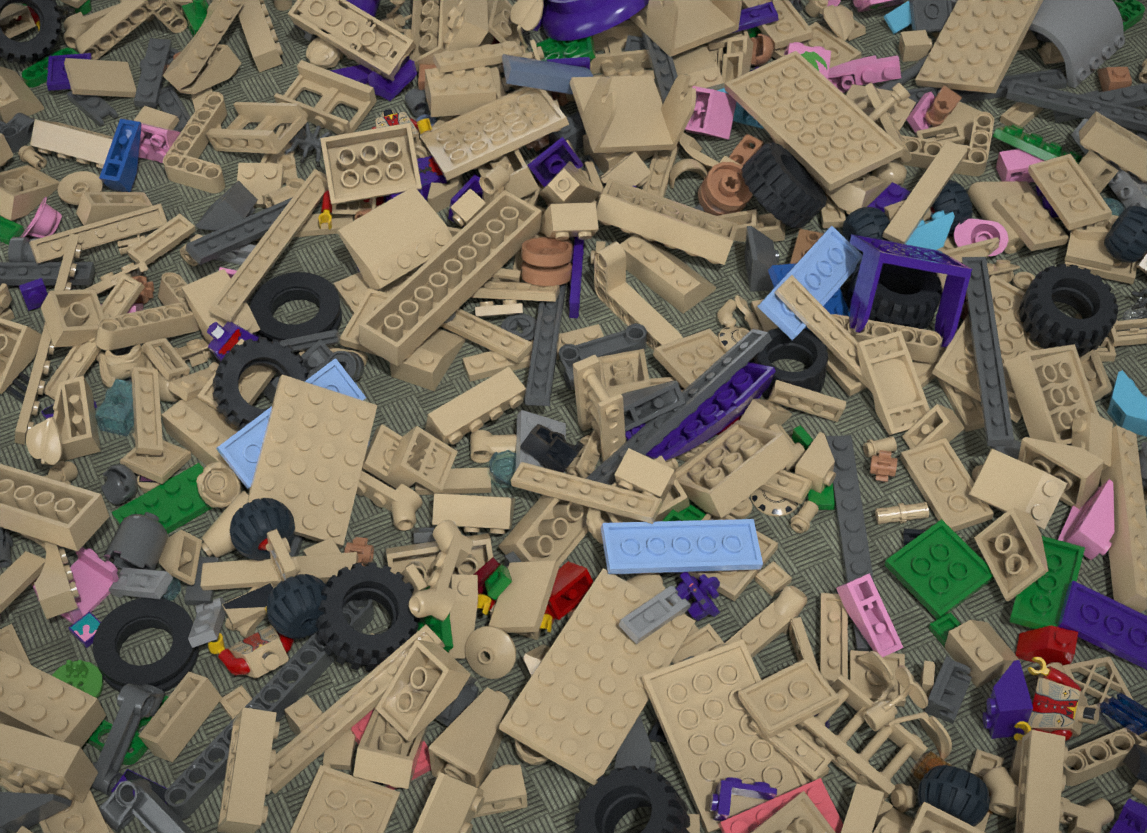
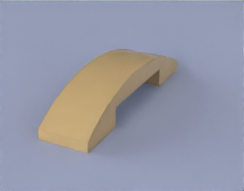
(693, 149)

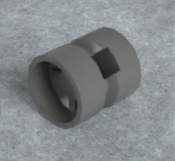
(20, 250)
(350, 362)

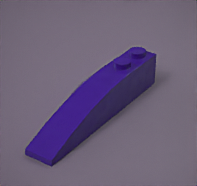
(716, 412)

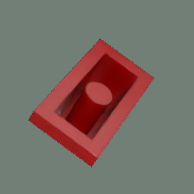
(569, 588)
(1049, 643)

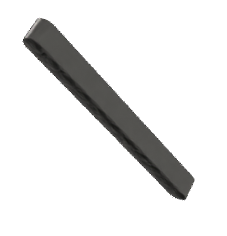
(276, 689)

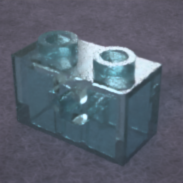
(116, 411)

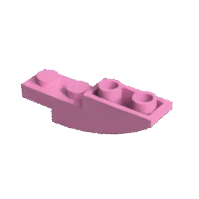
(864, 71)

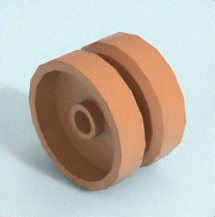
(724, 190)
(546, 261)

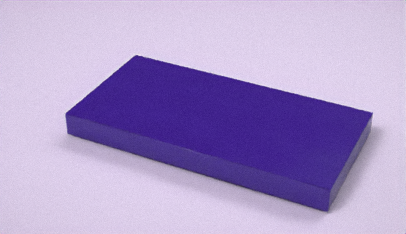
(1105, 623)

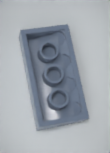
(541, 73)

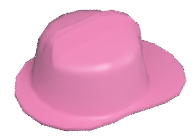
(44, 222)
(979, 230)

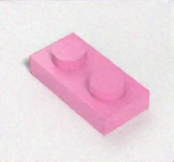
(917, 116)

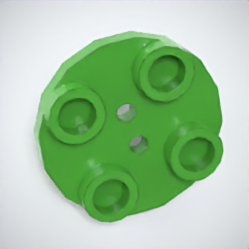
(80, 673)

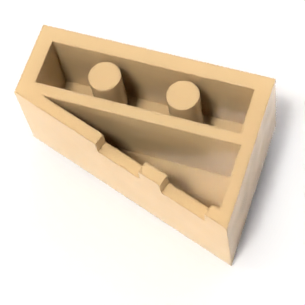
(76, 418)

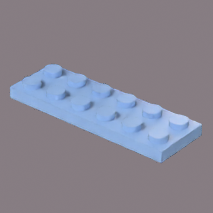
(820, 272)
(243, 448)
(681, 546)

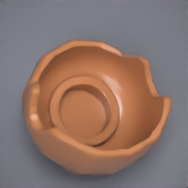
(762, 50)

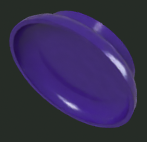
(583, 18)

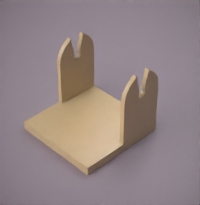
(687, 23)
(629, 113)

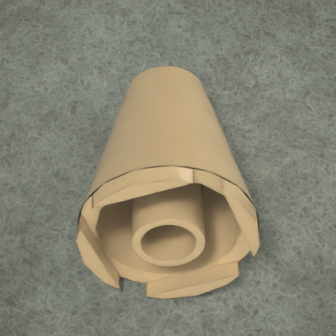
(217, 537)

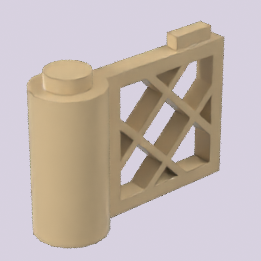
(1084, 668)

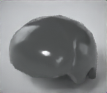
(120, 484)

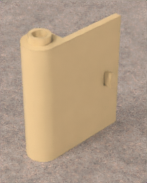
(983, 196)

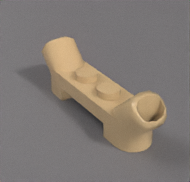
(78, 24)
(401, 502)
(440, 598)
(770, 621)
(1079, 819)

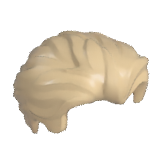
(323, 54)
(218, 485)

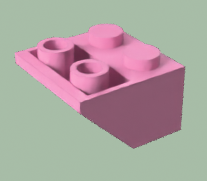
(712, 113)
(155, 142)

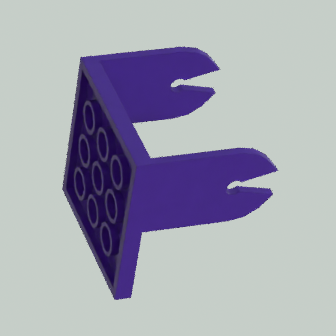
(882, 251)

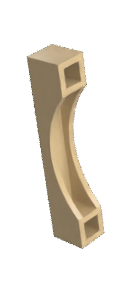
(194, 56)
(53, 584)

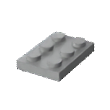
(525, 423)

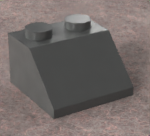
(229, 208)
(758, 258)

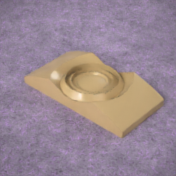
(893, 381)

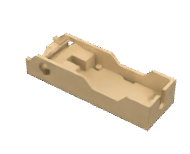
(378, 46)

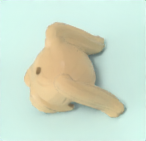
(120, 367)

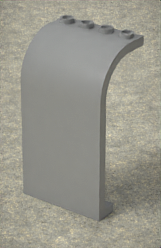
(1082, 31)

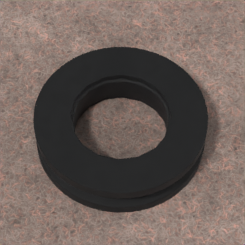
(290, 288)
(141, 615)

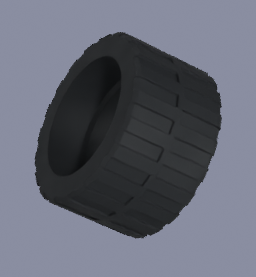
(803, 348)

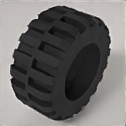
(45, 39)
(783, 185)
(1081, 291)
(903, 296)
(237, 361)
(373, 584)
(629, 790)

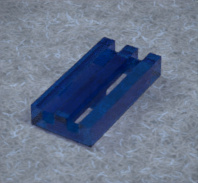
(1131, 708)

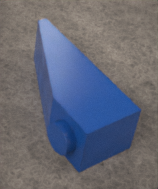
(122, 159)

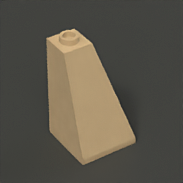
(569, 187)
(471, 740)

